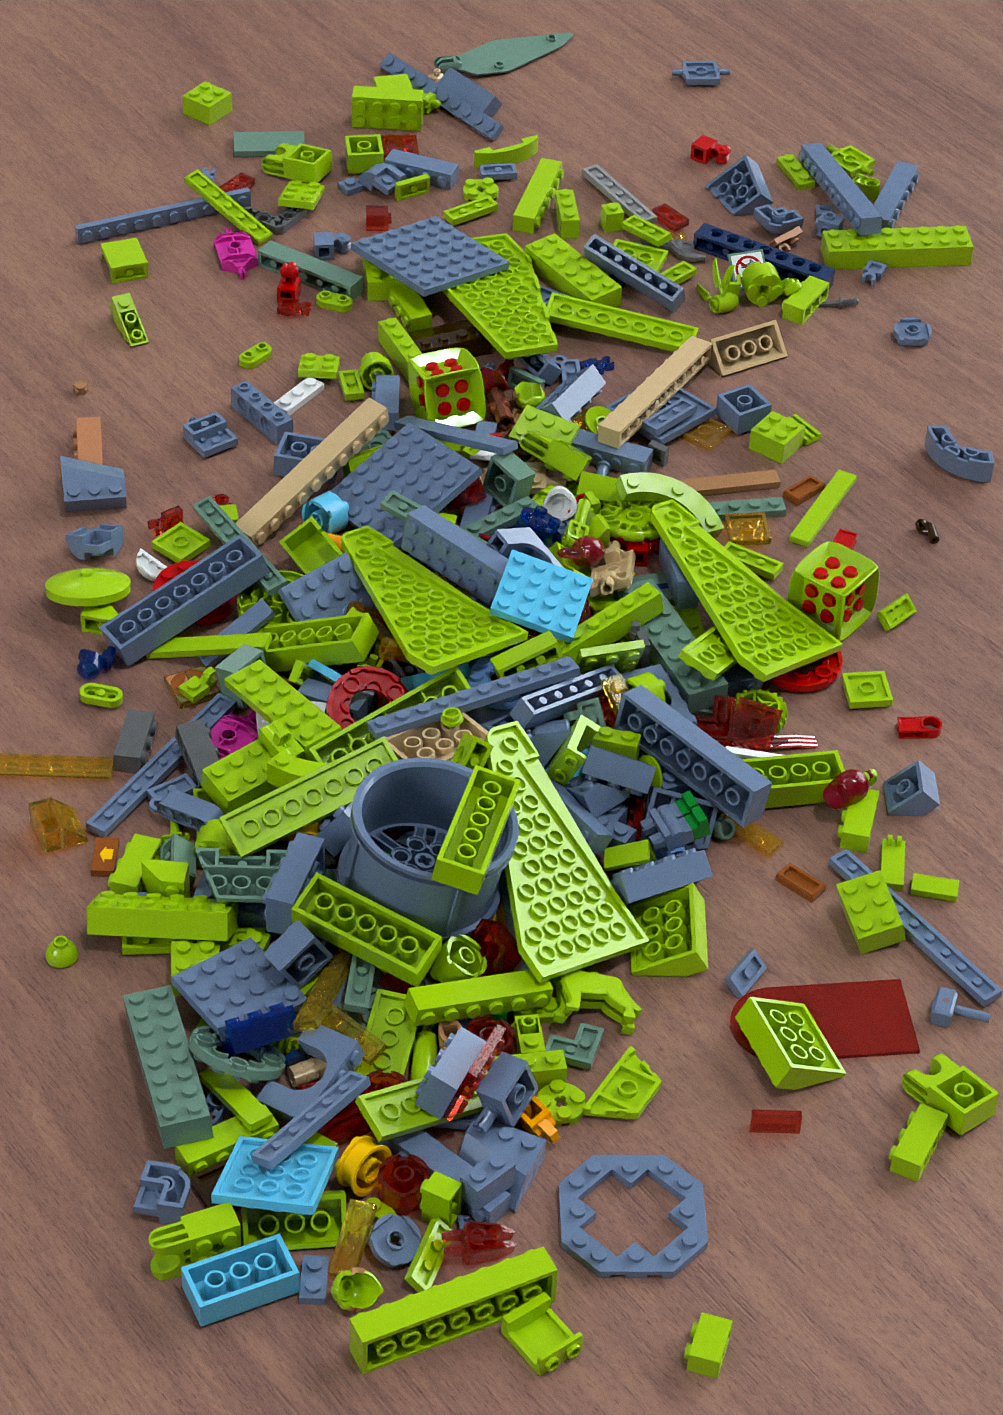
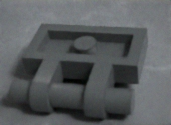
(637, 633)

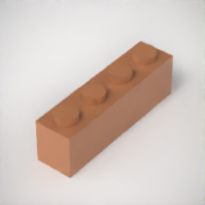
(88, 440)

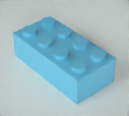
(240, 1279)

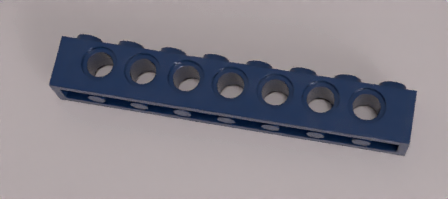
(722, 242)

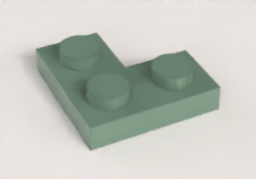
(582, 1049)

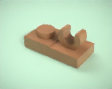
(789, 237)

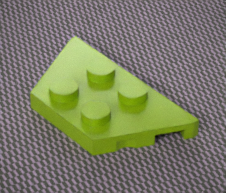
(624, 1090)

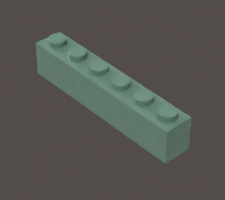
(311, 270)

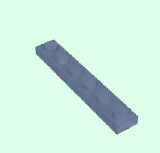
(310, 1120)

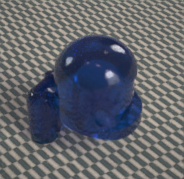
(92, 662)

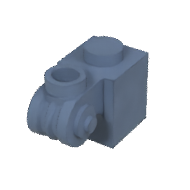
(325, 243)

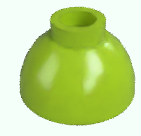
(61, 952)

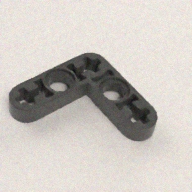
(288, 218)

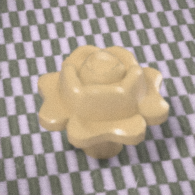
(436, 76)

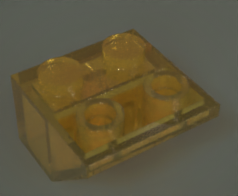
(55, 824)

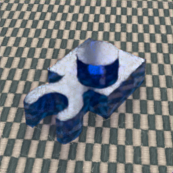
(601, 365)

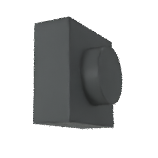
(660, 453)

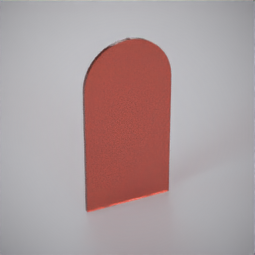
(853, 1016)

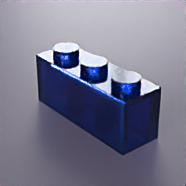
(258, 1029)

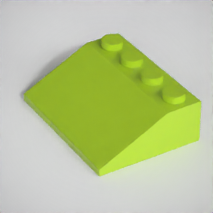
(676, 934)
(788, 1043)

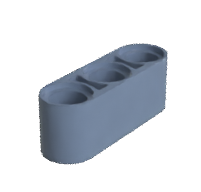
(188, 809)

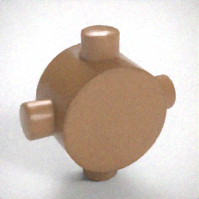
(80, 387)

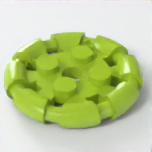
(630, 520)

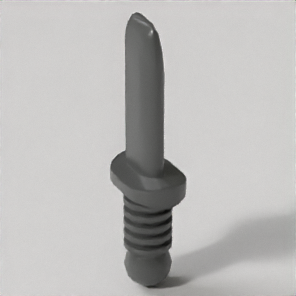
(840, 302)

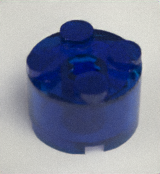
(541, 523)

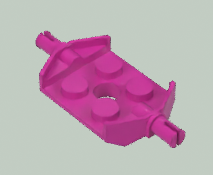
(235, 252)
(240, 728)

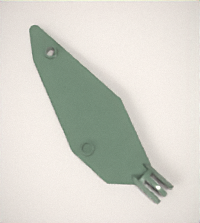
(503, 54)

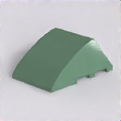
(237, 877)

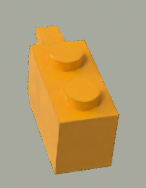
(539, 1121)

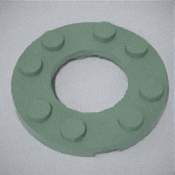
(204, 1045)

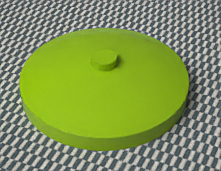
(88, 587)

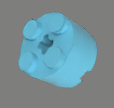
(328, 512)

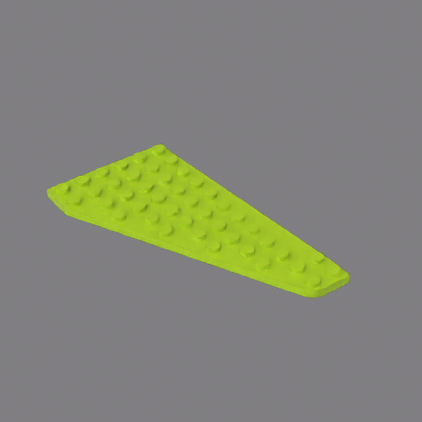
(425, 614)
(753, 619)
(556, 888)

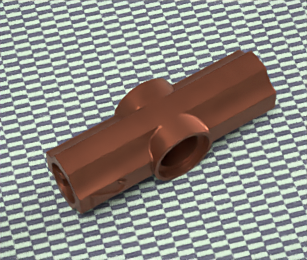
(500, 408)

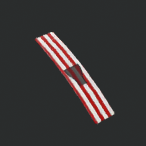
(785, 741)

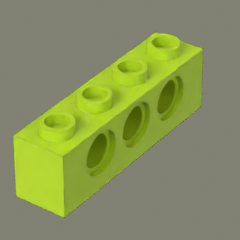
(472, 751)

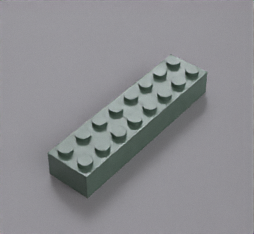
(667, 638)
(167, 1067)

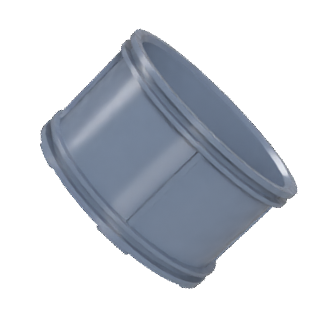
(423, 799)

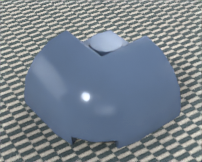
(382, 177)
(778, 219)
(96, 541)
(162, 1192)

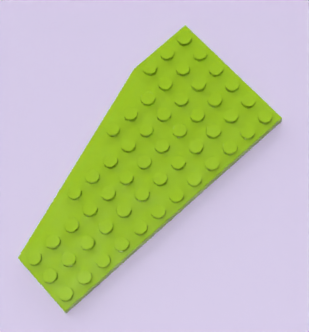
(507, 303)

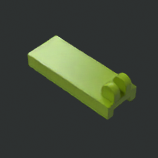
(893, 862)

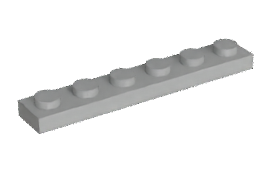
(617, 193)

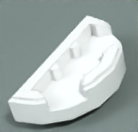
(148, 565)

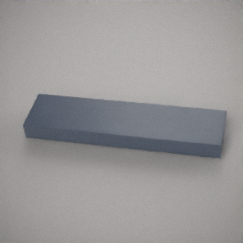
(247, 623)

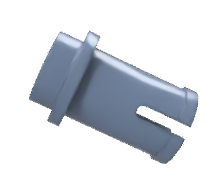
(603, 468)

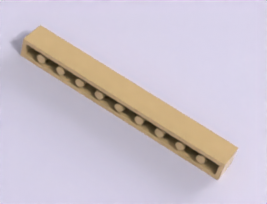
(654, 392)
(313, 471)

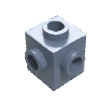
(828, 221)

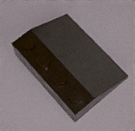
(452, 335)

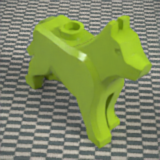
(595, 991)

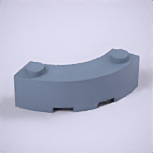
(961, 461)

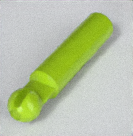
(424, 1050)

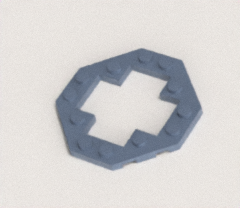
(635, 1260)

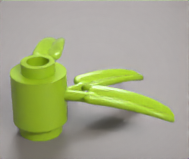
(724, 301)

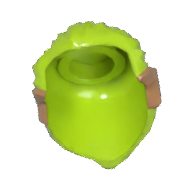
(528, 394)
(356, 1289)

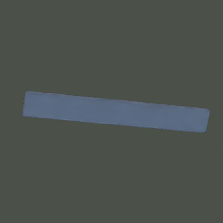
(460, 436)

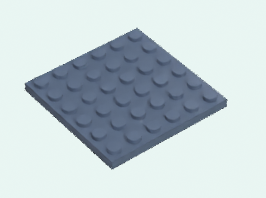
(429, 256)
(411, 466)

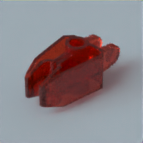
(479, 1242)

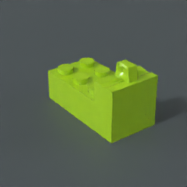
(243, 773)

